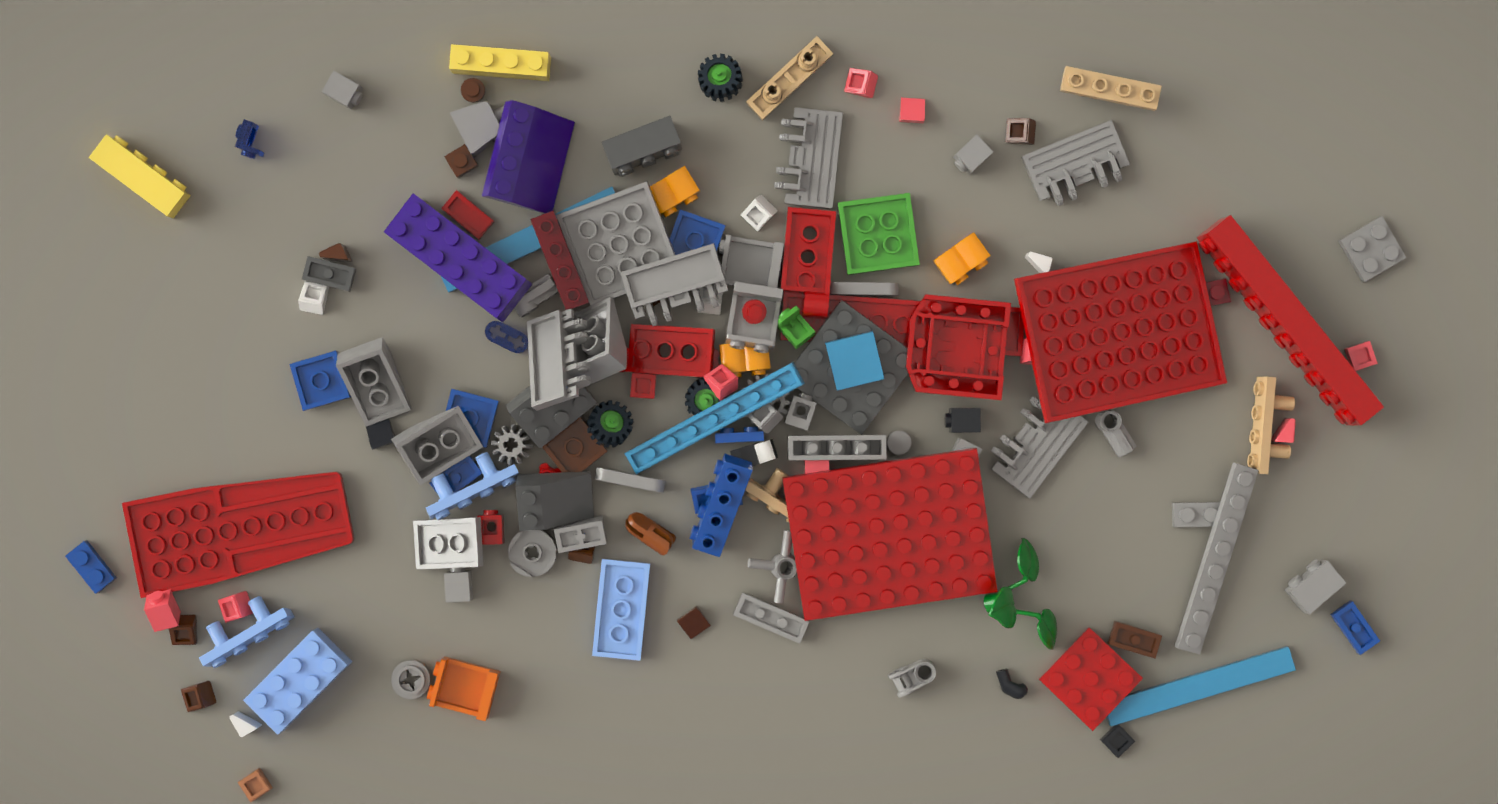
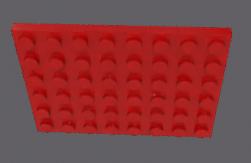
(1120, 331)
(890, 534)

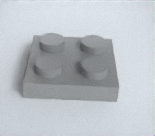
(1372, 249)

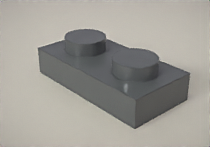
(329, 273)

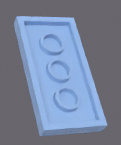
(621, 609)

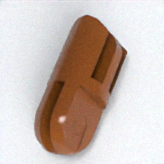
(650, 532)

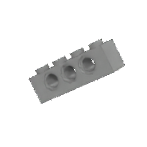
(837, 447)

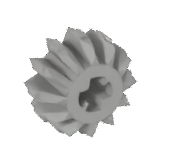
(507, 438)

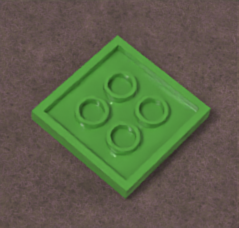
(878, 233)

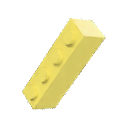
(500, 62)
(139, 175)

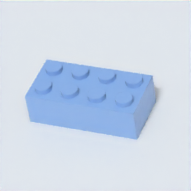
(297, 681)

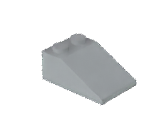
(605, 344)
(373, 381)
(436, 444)

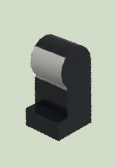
(757, 452)

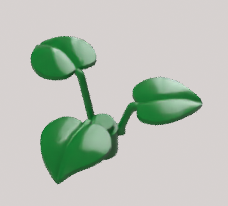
(1001, 604)

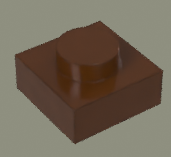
(461, 161)

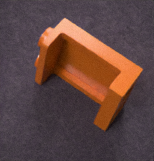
(463, 687)

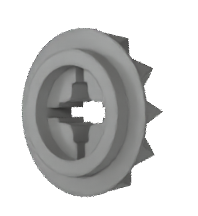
(405, 689)

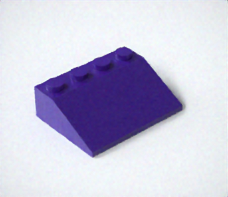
(528, 157)

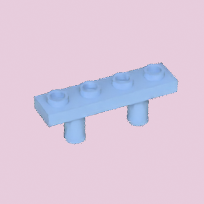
(492, 479)
(238, 644)

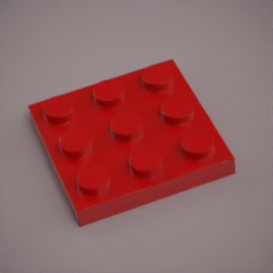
(1090, 679)

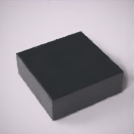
(1117, 740)

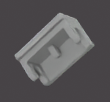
(580, 534)

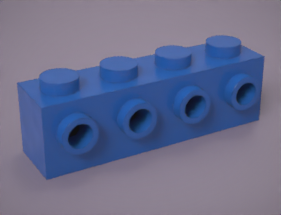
(722, 504)

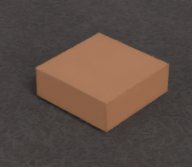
(255, 785)

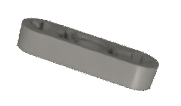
(864, 289)
(630, 479)

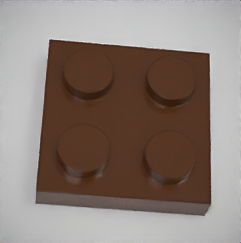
(573, 448)

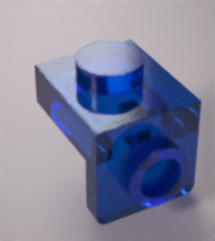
(245, 137)

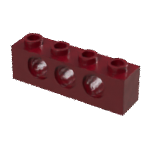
(559, 260)

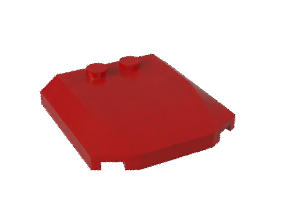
(958, 346)

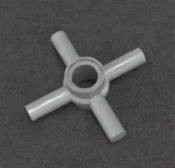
(774, 565)

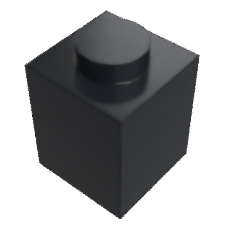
(963, 420)

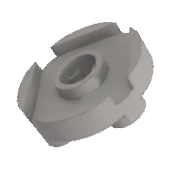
(535, 566)

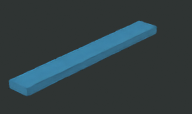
(525, 241)
(714, 418)
(1202, 685)

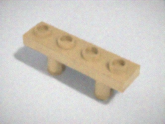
(789, 78)
(1110, 88)
(1262, 417)
(769, 492)

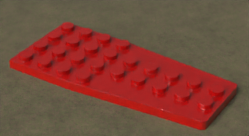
(234, 529)

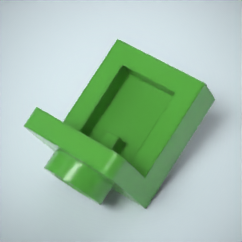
(795, 327)

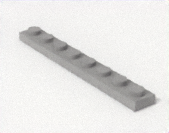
(1216, 558)

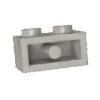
(1314, 585)

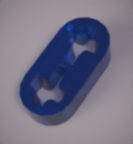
(504, 342)

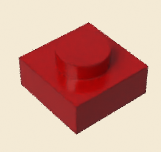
(643, 385)

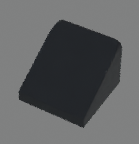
(380, 434)

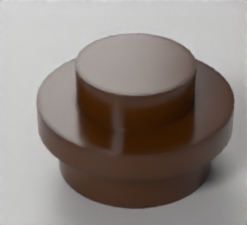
(472, 90)

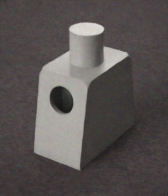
(478, 125)

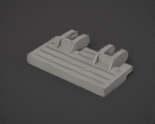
(815, 158)
(1075, 159)
(674, 279)
(550, 350)
(1039, 450)

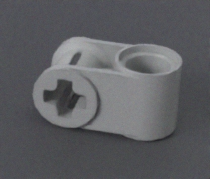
(911, 677)

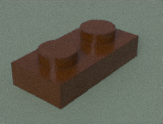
(1134, 639)

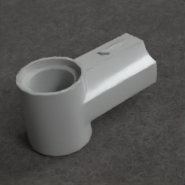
(536, 294)
(1115, 434)

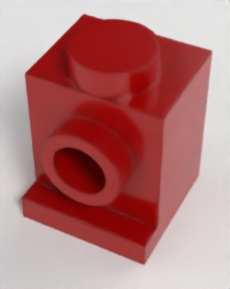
(496, 536)

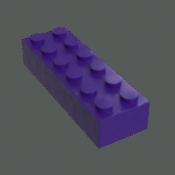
(458, 258)

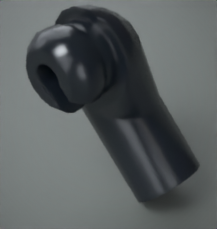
(1011, 688)

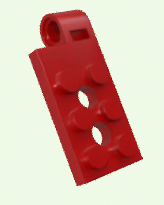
(814, 277)
(645, 343)

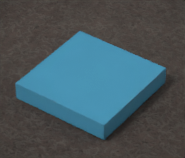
(854, 360)

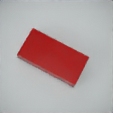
(467, 215)

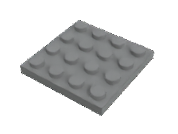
(614, 237)

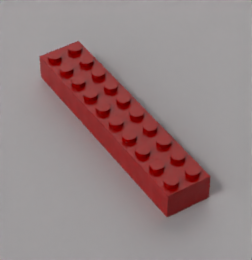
(1289, 322)

